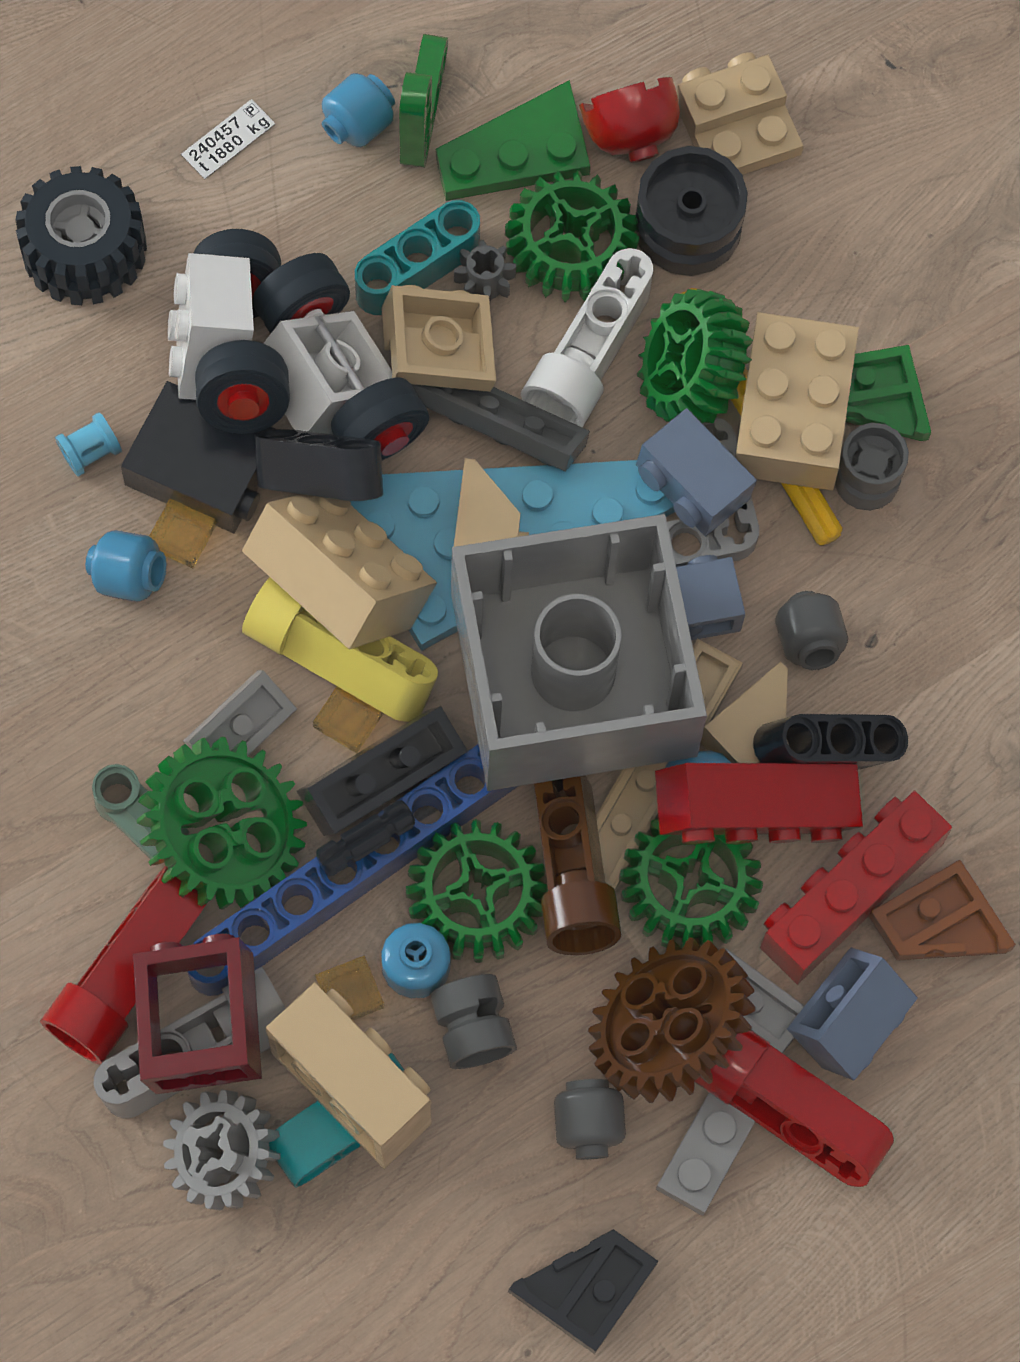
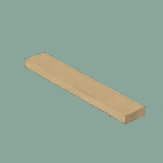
(633, 797)

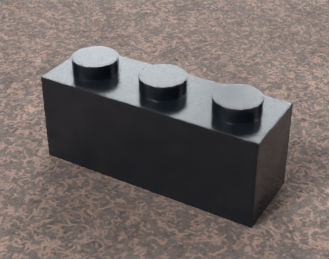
(382, 771)

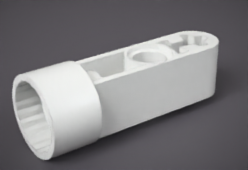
(571, 377)

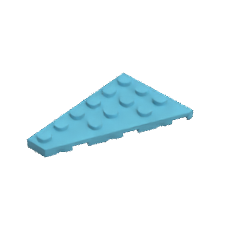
(422, 514)

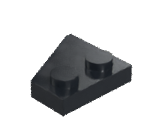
(588, 1287)

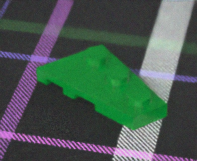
(516, 148)

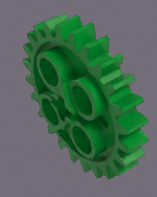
(207, 777)

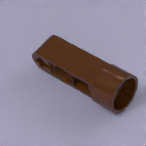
(579, 905)

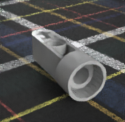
(183, 1035)

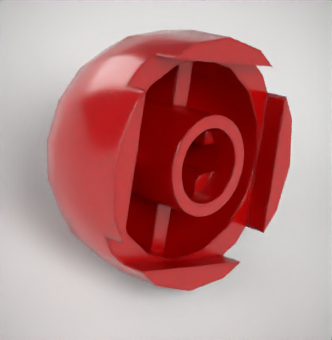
(633, 119)

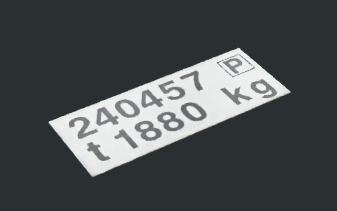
(228, 139)

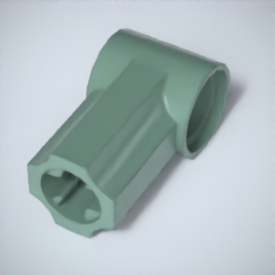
(124, 814)

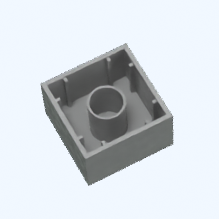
(577, 652)

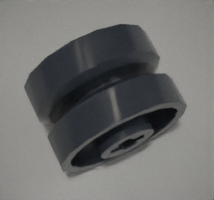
(690, 210)

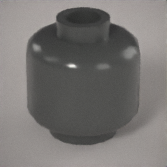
(811, 630)
(589, 1118)

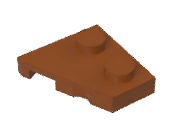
(941, 919)

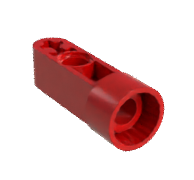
(93, 1012)
(801, 1110)

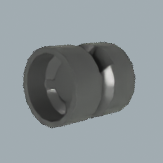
(871, 466)
(473, 1021)

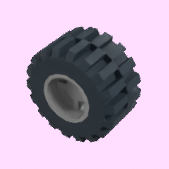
(81, 235)

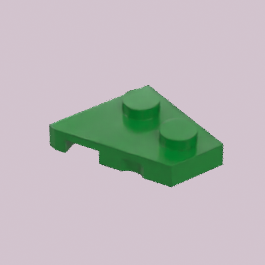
(888, 392)

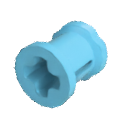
(88, 444)

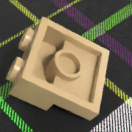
(740, 113)
(439, 337)

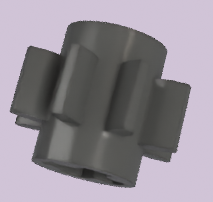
(481, 261)

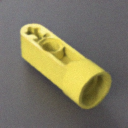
(378, 673)

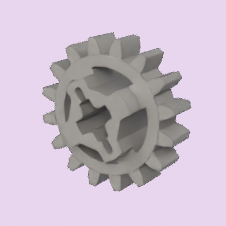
(202, 1162)

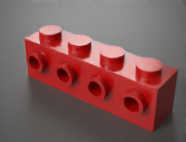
(758, 799)
(858, 884)

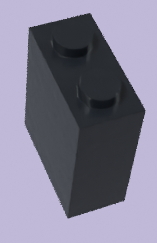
(193, 462)

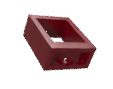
(204, 1066)

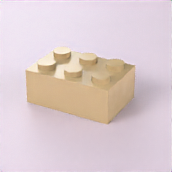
(796, 400)
(339, 568)
(351, 1073)

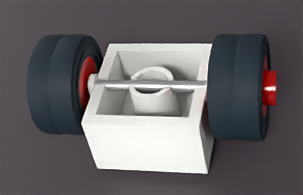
(332, 363)
(234, 380)

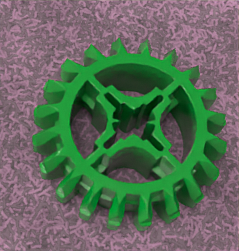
(595, 214)
(694, 356)
(498, 882)
(708, 890)

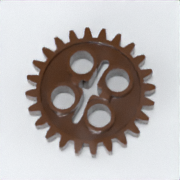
(671, 1020)

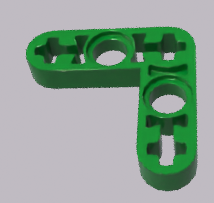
(420, 100)

